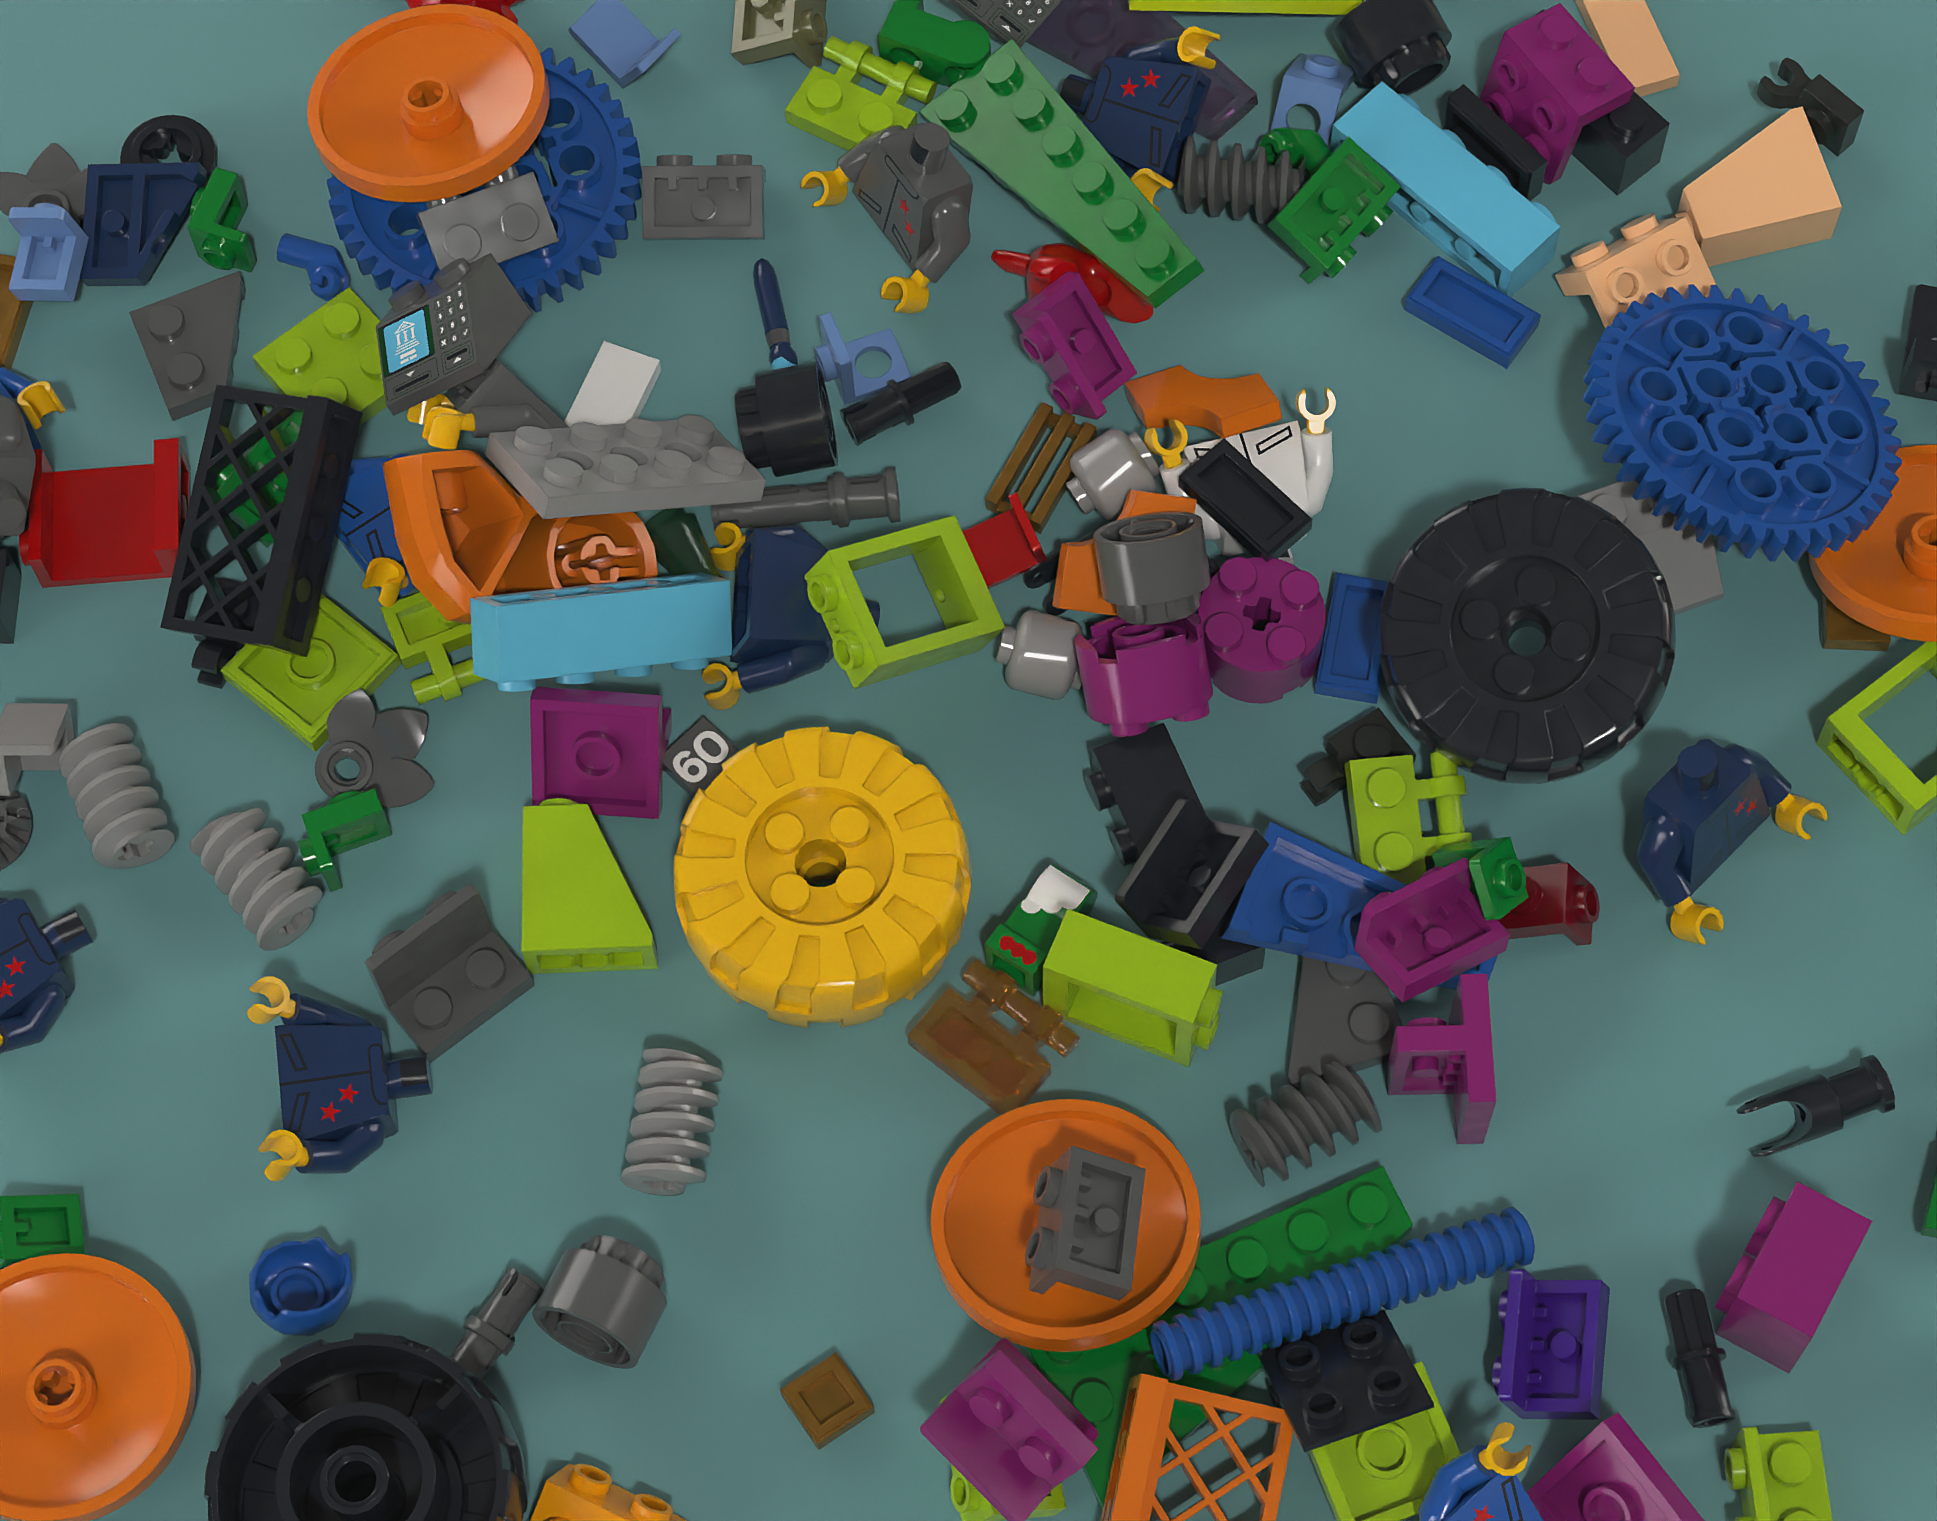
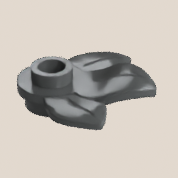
(51, 180)
(380, 746)

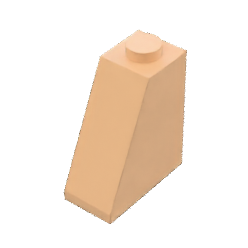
(1763, 195)

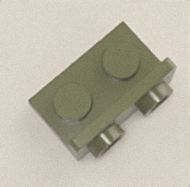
(779, 28)

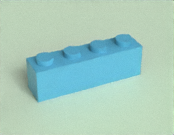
(1450, 192)
(599, 629)

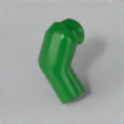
(1299, 143)

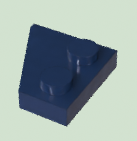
(133, 218)

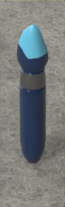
(773, 316)

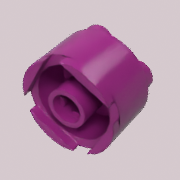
(1270, 598)
(1144, 673)

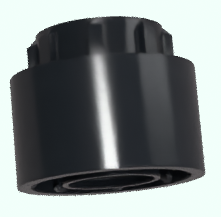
(1395, 43)
(787, 421)

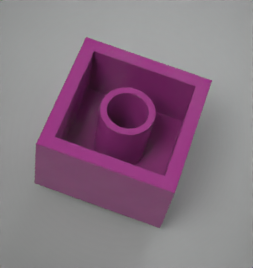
(1798, 1266)

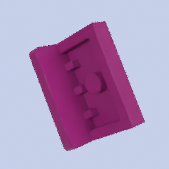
(1074, 345)
(1428, 931)

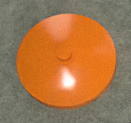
(428, 103)
(1892, 567)
(988, 1213)
(88, 1387)

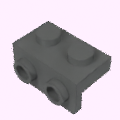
(499, 220)

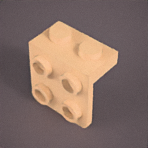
(1644, 261)

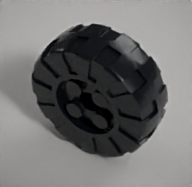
(1513, 566)
(362, 1413)

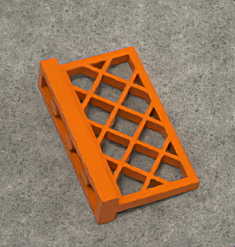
(1142, 1444)

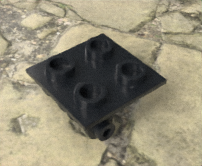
(1344, 1381)

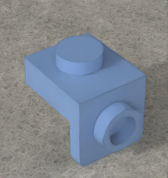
(48, 253)

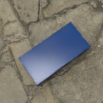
(1472, 312)
(1350, 647)

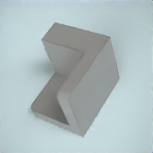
(32, 739)

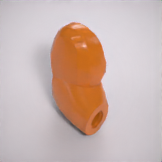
(479, 537)

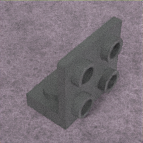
(446, 973)

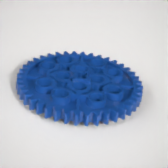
(584, 208)
(1742, 422)

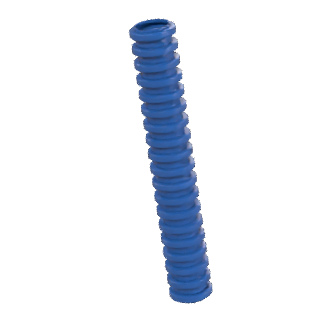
(1342, 1293)

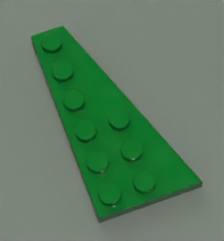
(1305, 1237)

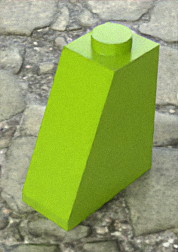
(576, 898)

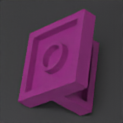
(599, 750)
(1451, 1059)
(1610, 1480)

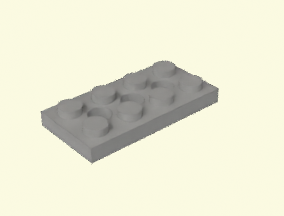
(624, 467)

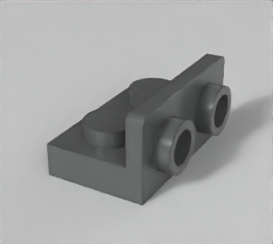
(703, 200)
(1086, 1224)

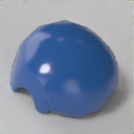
(301, 1286)

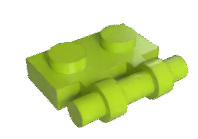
(846, 113)
(425, 636)
(1387, 814)

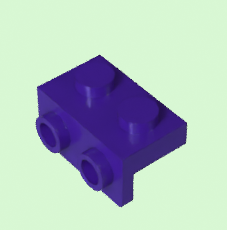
(1552, 1347)

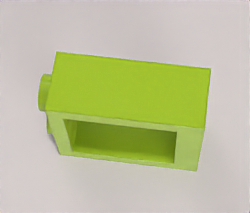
(952, 581)
(1868, 759)
(1132, 988)

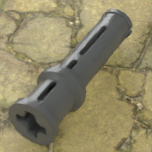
(836, 500)

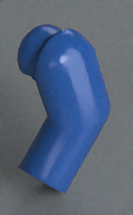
(321, 261)

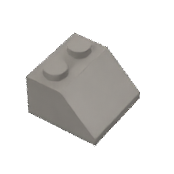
(1686, 564)

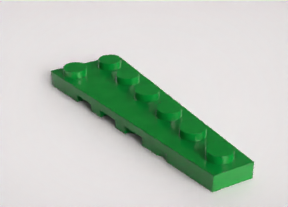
(1042, 151)

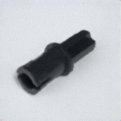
(899, 402)
(1698, 1358)

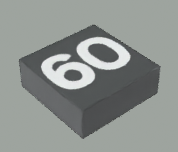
(697, 757)

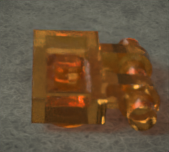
(980, 1052)

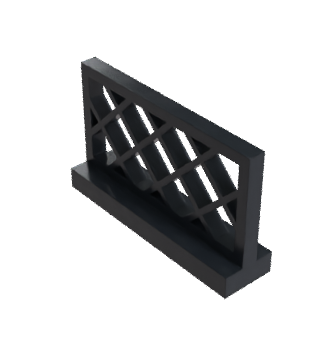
(299, 525)

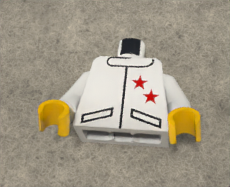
(1289, 458)

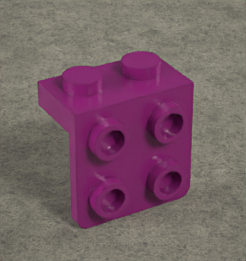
(1552, 83)

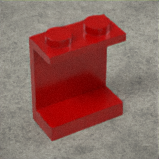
(107, 520)

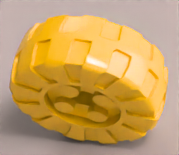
(811, 813)

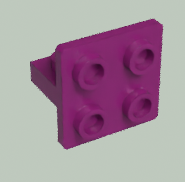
(1010, 1432)

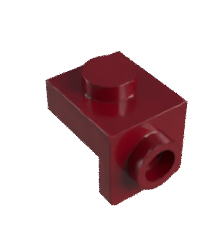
(1556, 903)

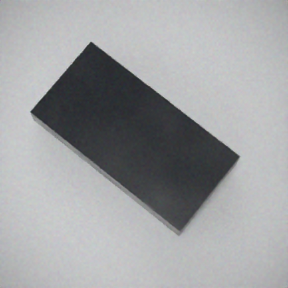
(1495, 142)
(1245, 502)

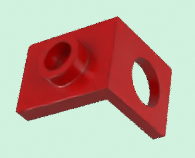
(1005, 545)

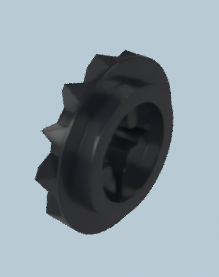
(159, 136)

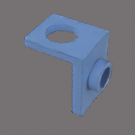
(619, 40)
(1315, 82)
(839, 360)

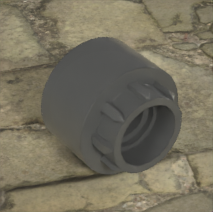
(1153, 566)
(603, 1301)

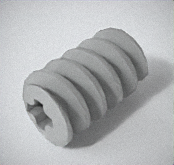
(115, 798)
(257, 877)
(669, 1122)

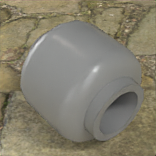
(1109, 470)
(1041, 655)

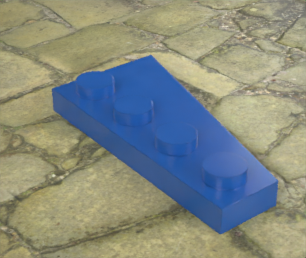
(1311, 902)

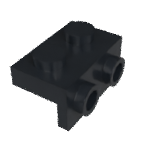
(1189, 875)

